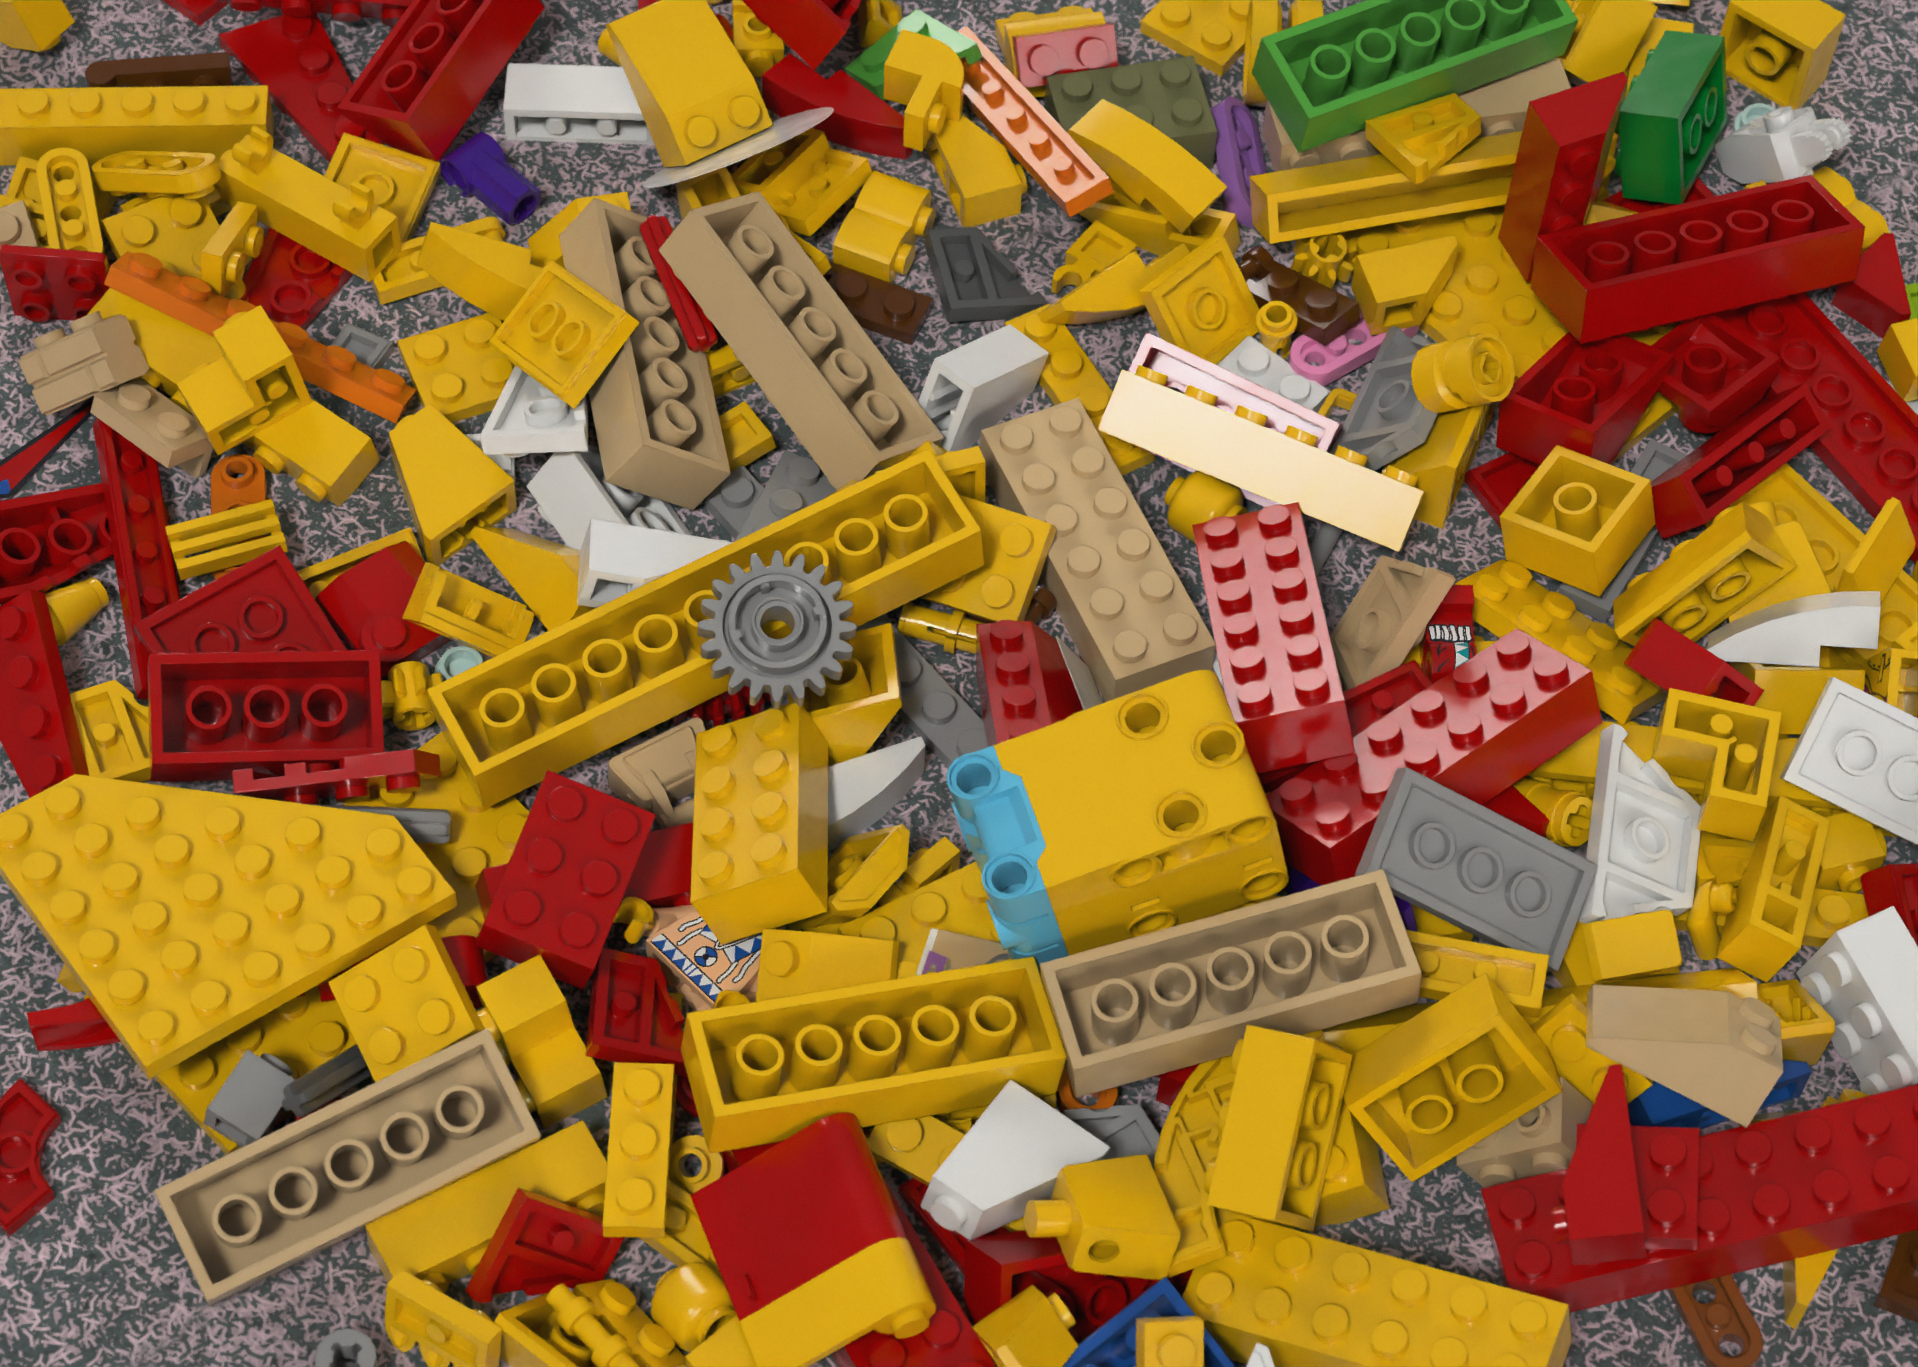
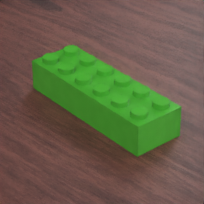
(1398, 54)

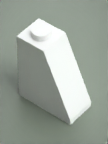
(980, 384)
(1006, 1162)

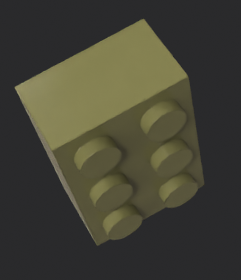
(1159, 92)

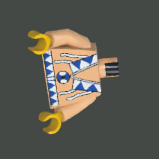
(692, 956)

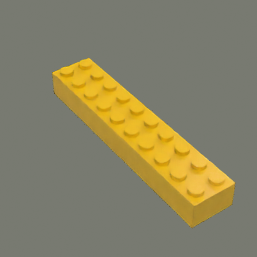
(642, 652)

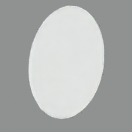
(781, 131)

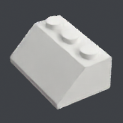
(574, 490)

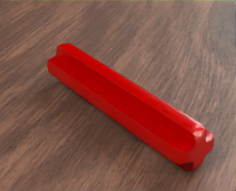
(694, 325)

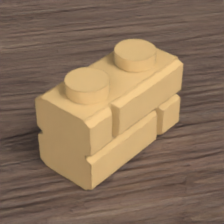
(82, 364)

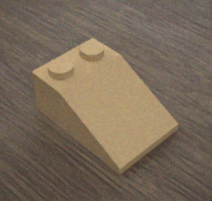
(1691, 1041)

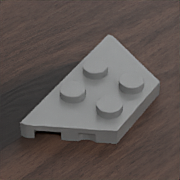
(1386, 412)

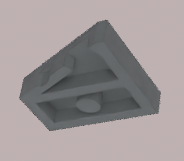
(975, 278)

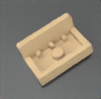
(154, 425)

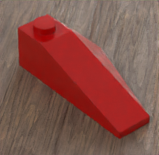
(51, 538)
(1010, 1262)

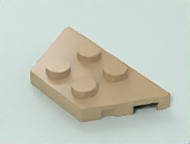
(1386, 619)

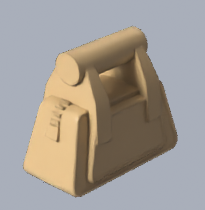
(659, 773)

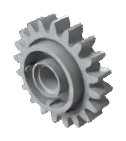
(771, 663)

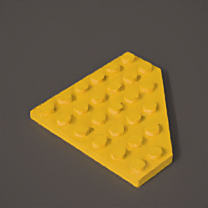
(207, 904)

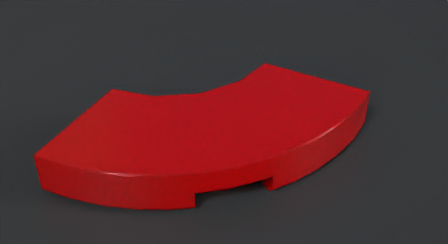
(24, 1130)

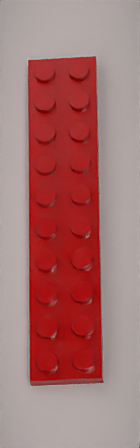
(1872, 427)

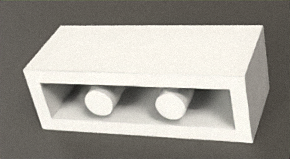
(572, 105)

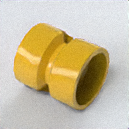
(1462, 372)

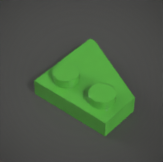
(869, 66)

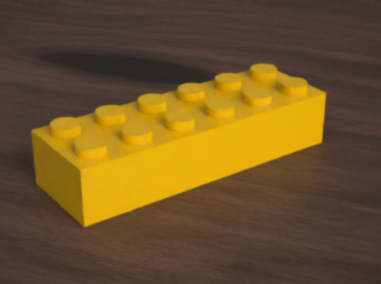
(871, 1052)
(1362, 1308)

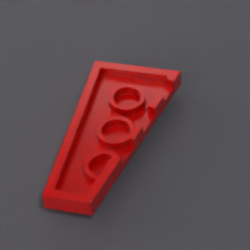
(301, 75)
(291, 280)
(34, 697)

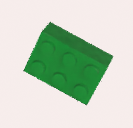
(1672, 117)

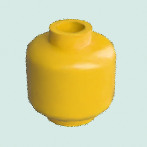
(1200, 500)
(691, 1304)

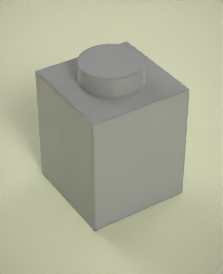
(250, 1099)

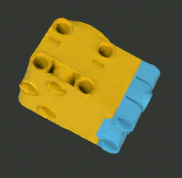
(1118, 821)

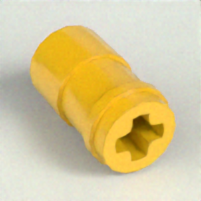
(1566, 810)

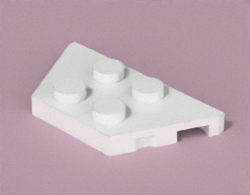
(1638, 836)

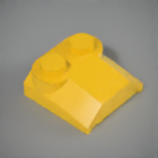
(860, 876)

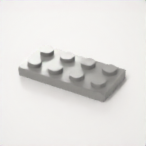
(1477, 868)

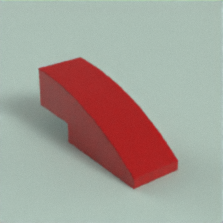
(858, 118)

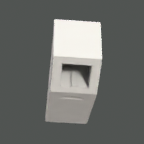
(626, 556)

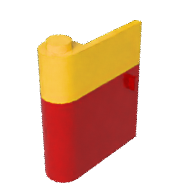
(813, 1247)

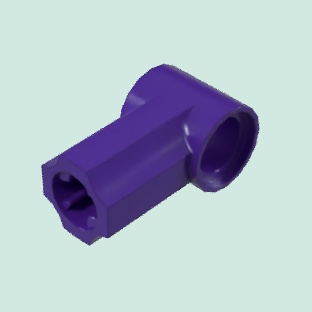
(483, 171)

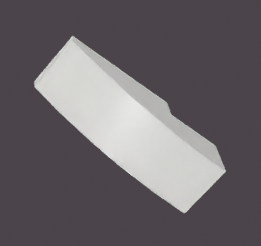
(1798, 628)
(869, 787)

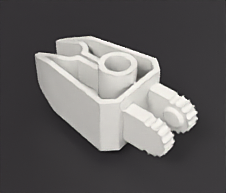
(1780, 145)

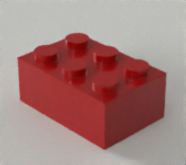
(565, 878)

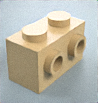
(1532, 1143)

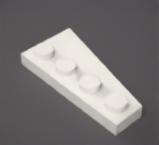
(533, 421)

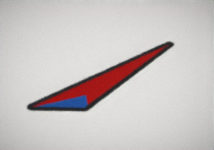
(27, 460)

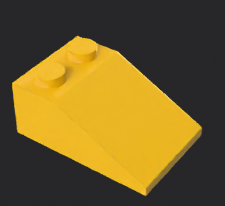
(687, 80)

